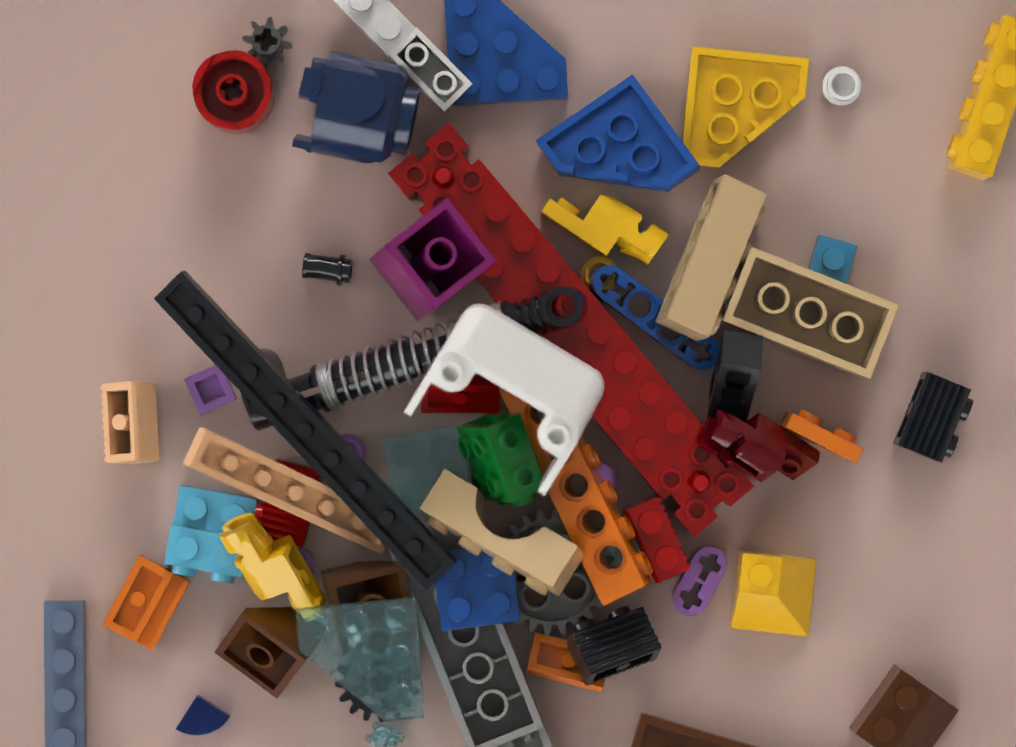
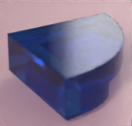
(202, 718)

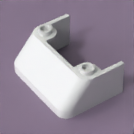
(527, 368)

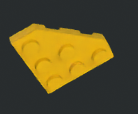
(736, 99)

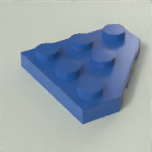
(501, 55)
(620, 142)

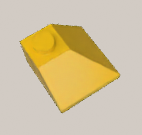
(773, 593)

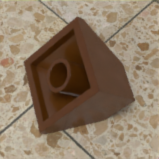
(365, 582)
(264, 647)

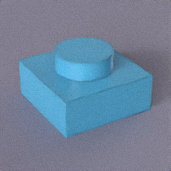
(832, 258)

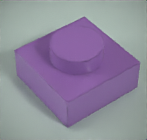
(210, 389)

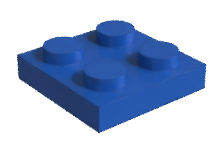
(476, 593)

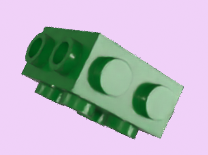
(501, 458)

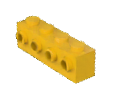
(990, 106)

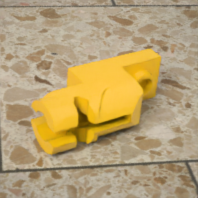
(608, 224)
(269, 564)

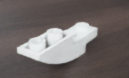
(408, 47)

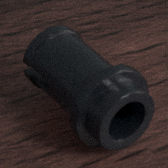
(327, 268)

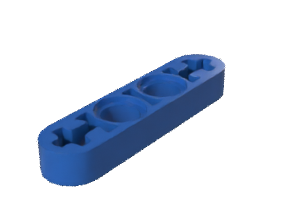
(647, 322)

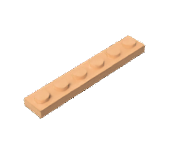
(277, 486)

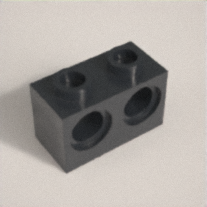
(735, 374)

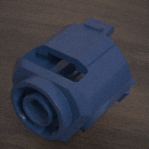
(360, 109)

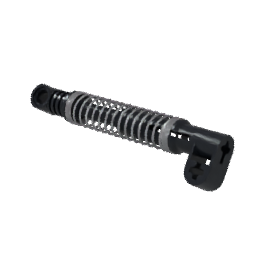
(405, 359)

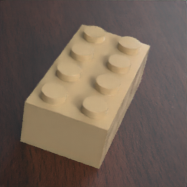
(809, 313)

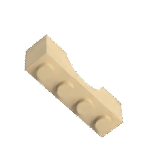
(541, 557)

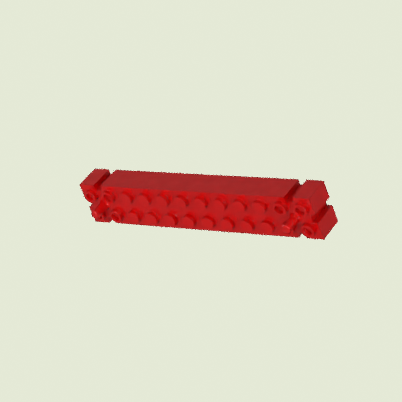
(637, 403)

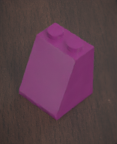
(432, 259)

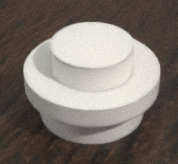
(841, 86)

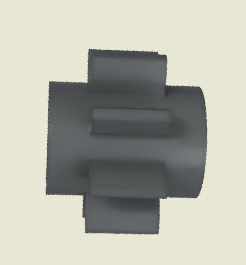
(260, 33)

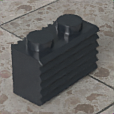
(933, 417)
(613, 644)

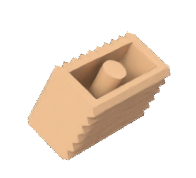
(130, 422)

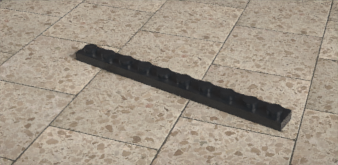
(305, 429)

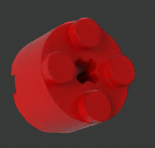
(228, 70)

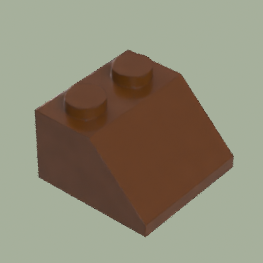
(903, 713)

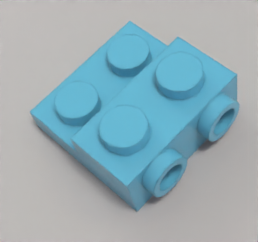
(196, 530)

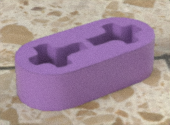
(708, 584)

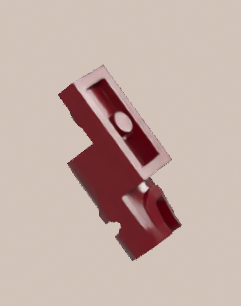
(757, 446)

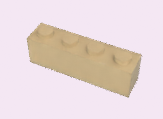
(711, 258)

